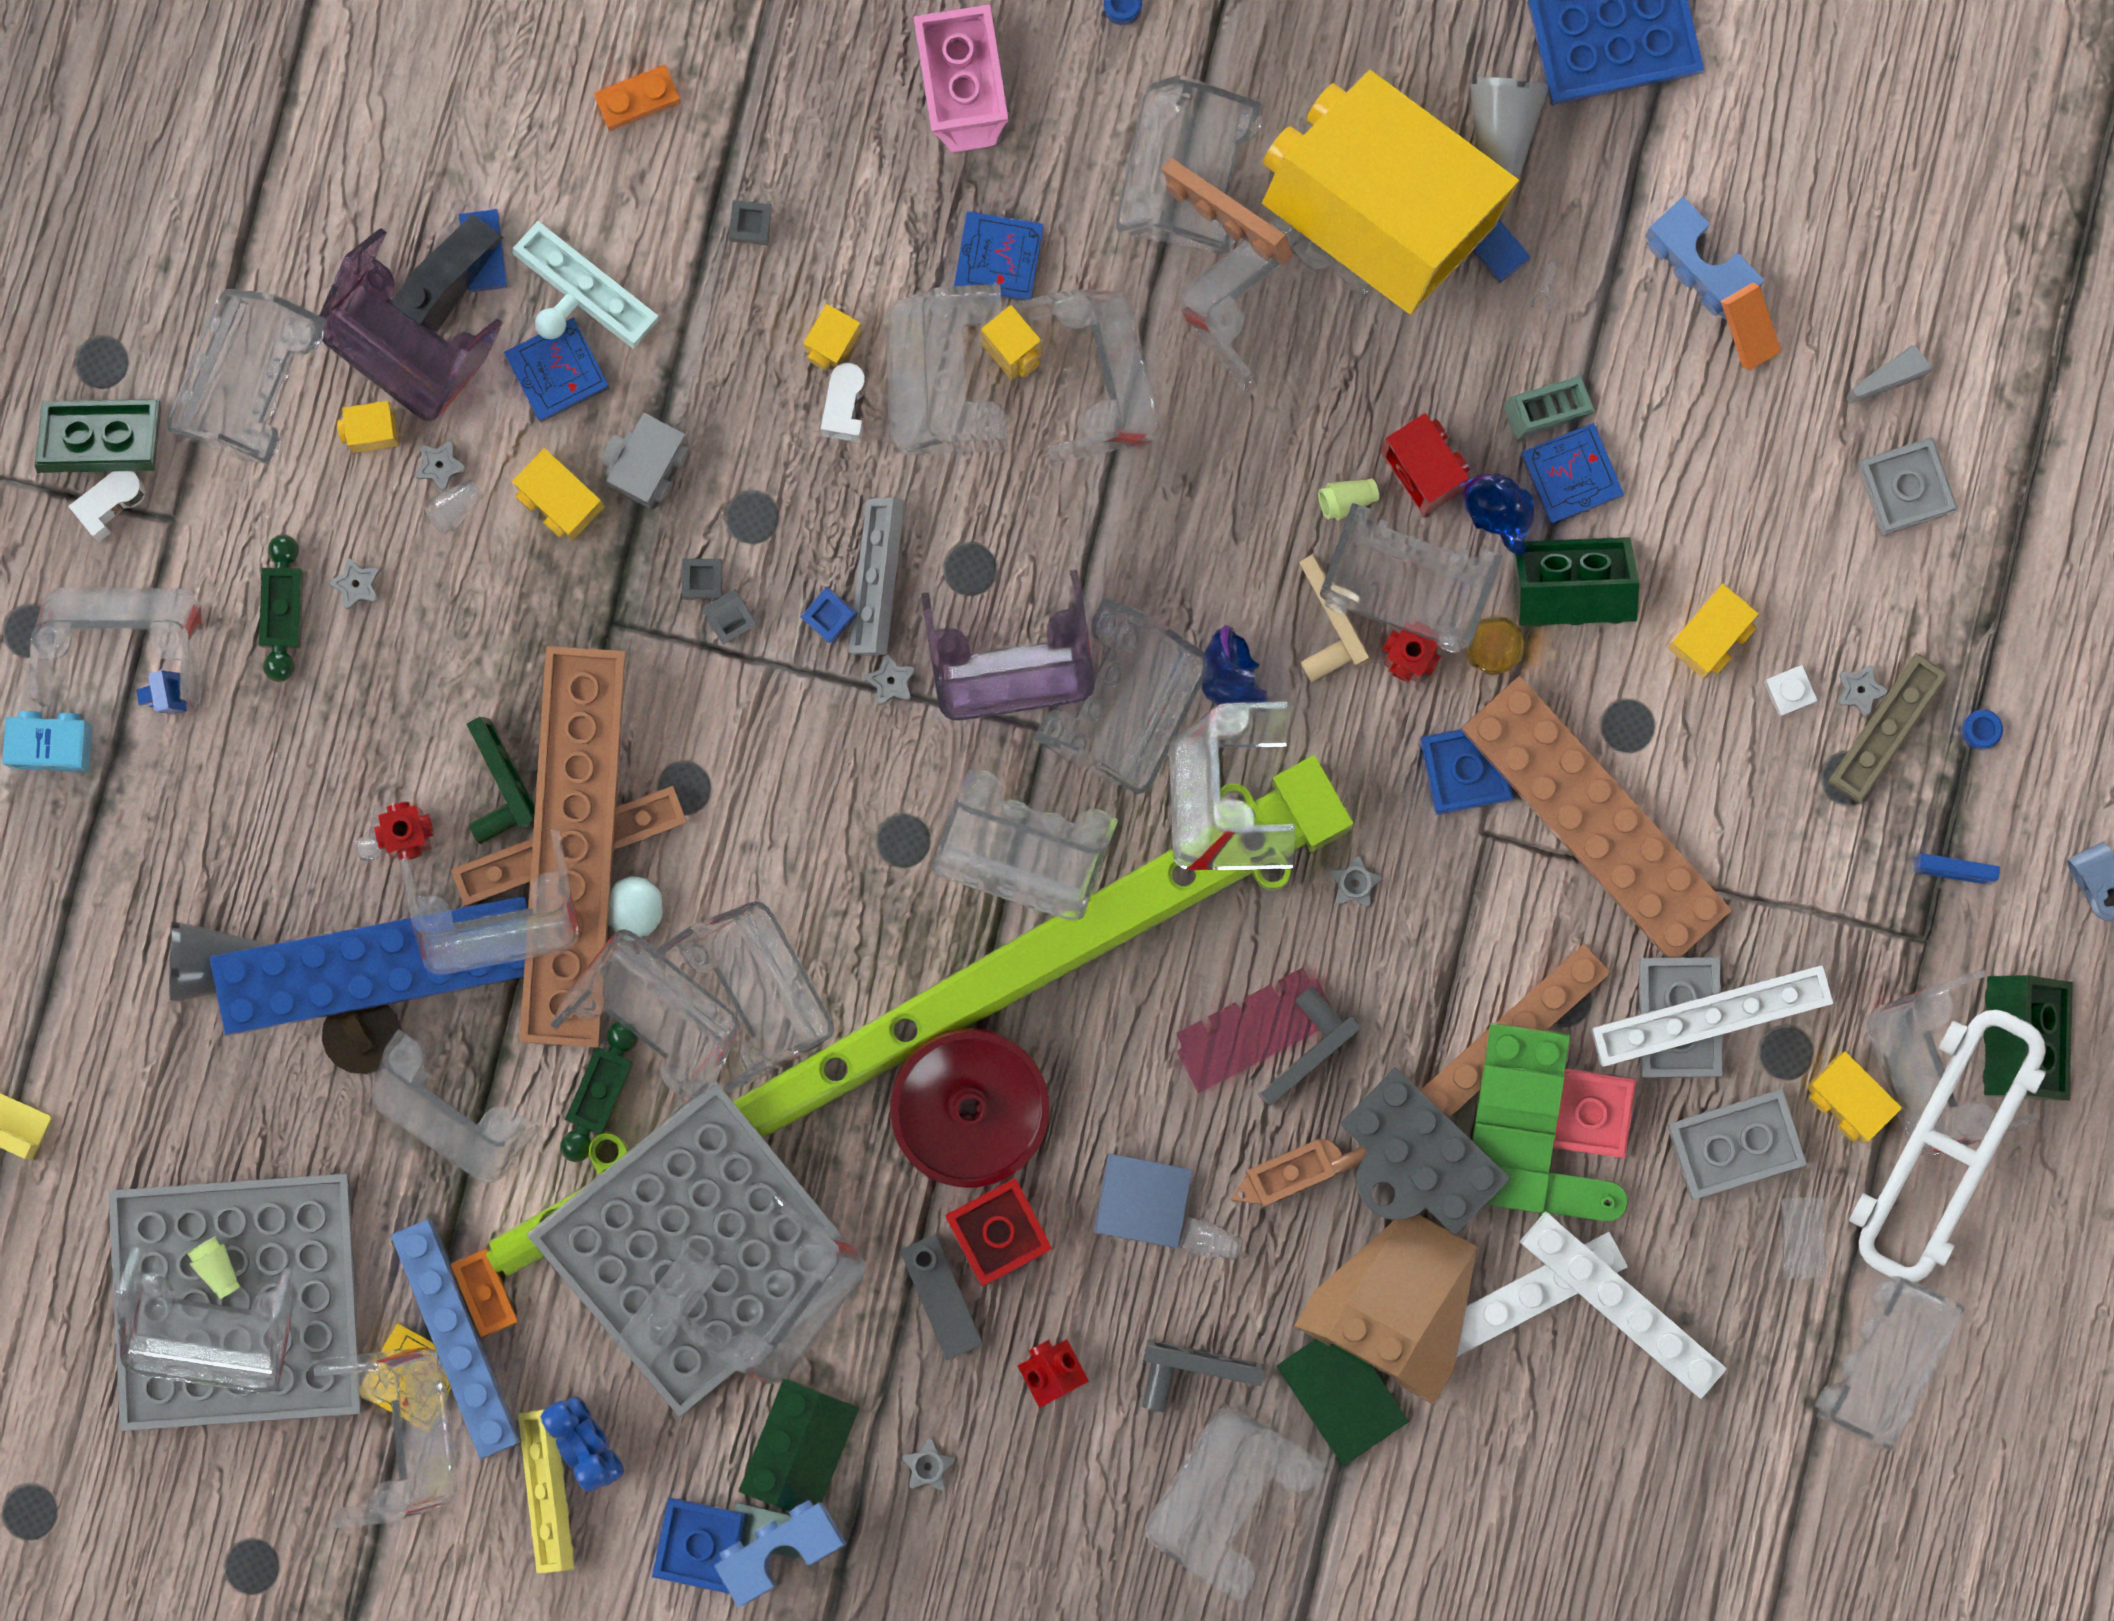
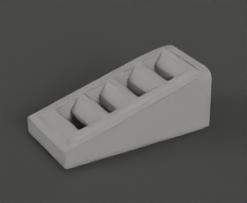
(1901, 370)

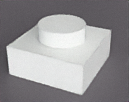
(1790, 691)

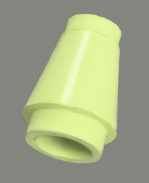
(1338, 497)
(214, 1267)

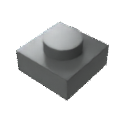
(750, 222)
(701, 579)
(729, 616)

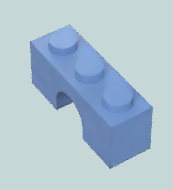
(1675, 239)
(747, 1568)

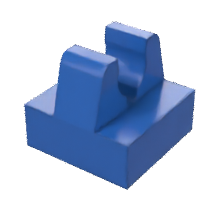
(162, 693)

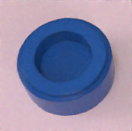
(1122, 11)
(1982, 729)

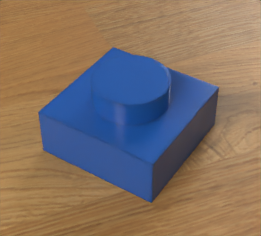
(829, 615)

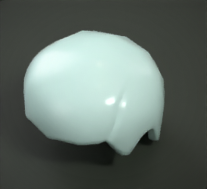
(635, 906)

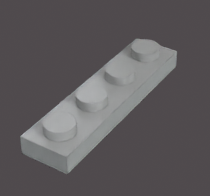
(876, 576)

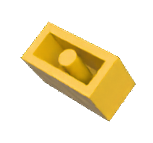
(1012, 343)
(557, 495)
(1713, 631)
(1852, 1098)

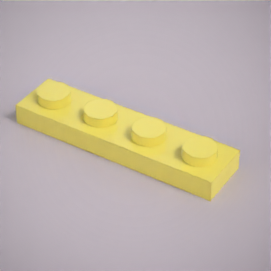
(545, 1495)

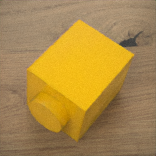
(831, 338)
(368, 427)

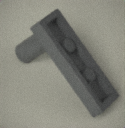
(1335, 1034)
(941, 1297)
(1166, 1357)

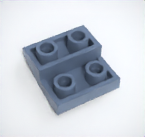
(1143, 1200)

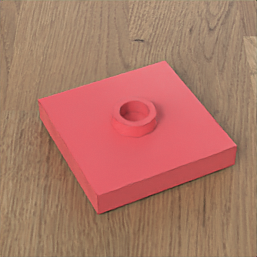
(1595, 1113)

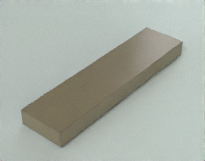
(1887, 728)

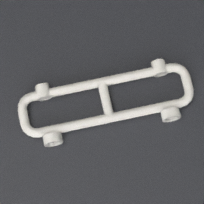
(1960, 1043)

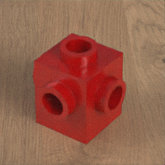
(1407, 667)
(416, 838)
(1052, 1371)

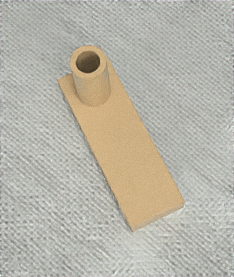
(1344, 650)

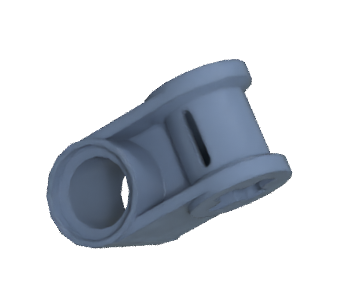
(2095, 877)

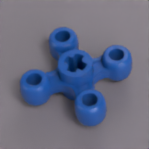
(582, 1443)

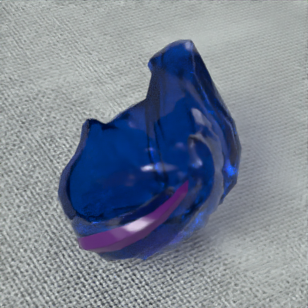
(1500, 509)
(1230, 670)

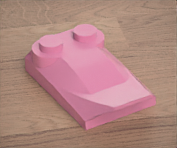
(962, 77)

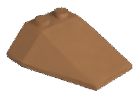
(1399, 1304)

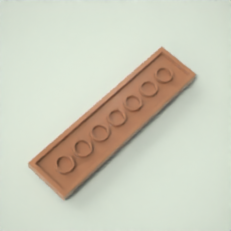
(1595, 819)

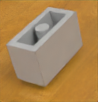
(648, 461)

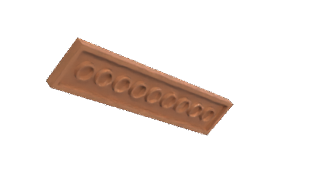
(580, 799)

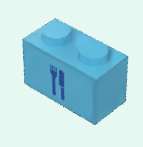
(47, 743)

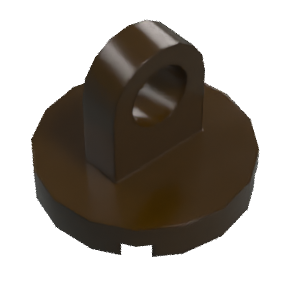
(359, 1038)

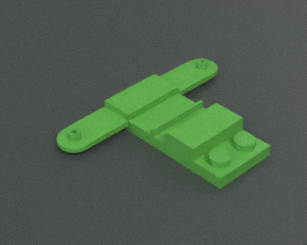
(1519, 1122)

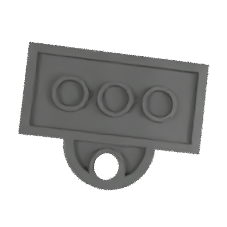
(1419, 1156)

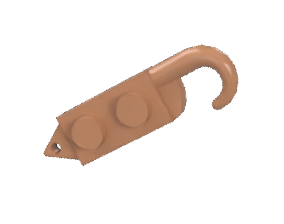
(1295, 1172)

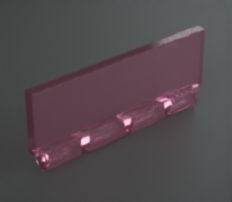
(1247, 1039)

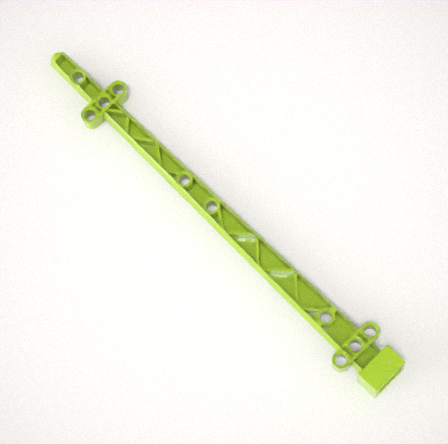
(1004, 976)

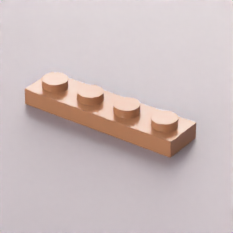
(1235, 218)

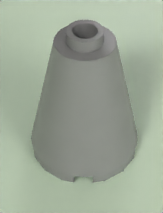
(1506, 118)

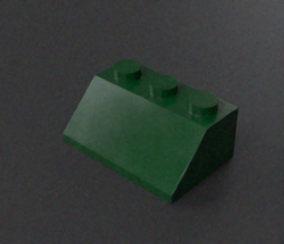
(1576, 582)
(2046, 1007)
(798, 1447)

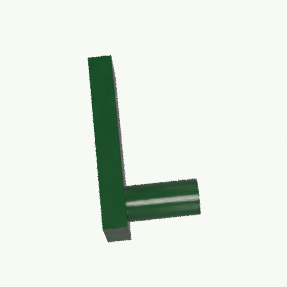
(519, 804)

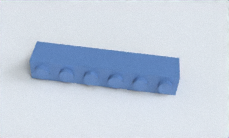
(456, 1339)

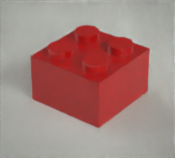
(1425, 463)
(998, 1232)

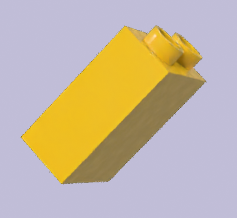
(1386, 189)

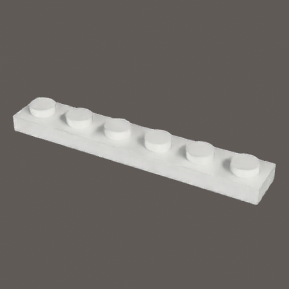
(1712, 1016)
(1526, 1298)
(1623, 1305)

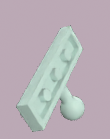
(583, 287)

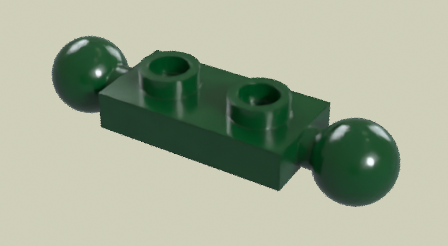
(281, 608)
(598, 1092)

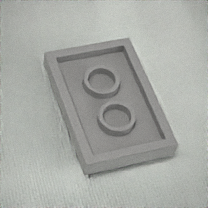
(1671, 983)
(1737, 1144)

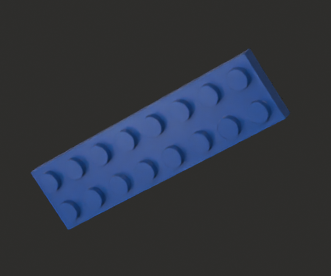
(341, 973)

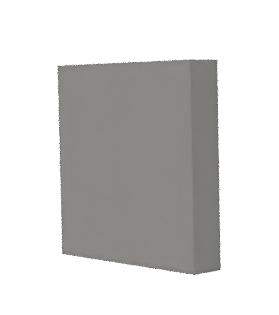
(1907, 486)

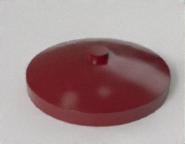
(969, 1108)

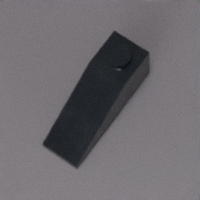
(447, 273)

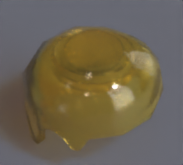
(1496, 645)

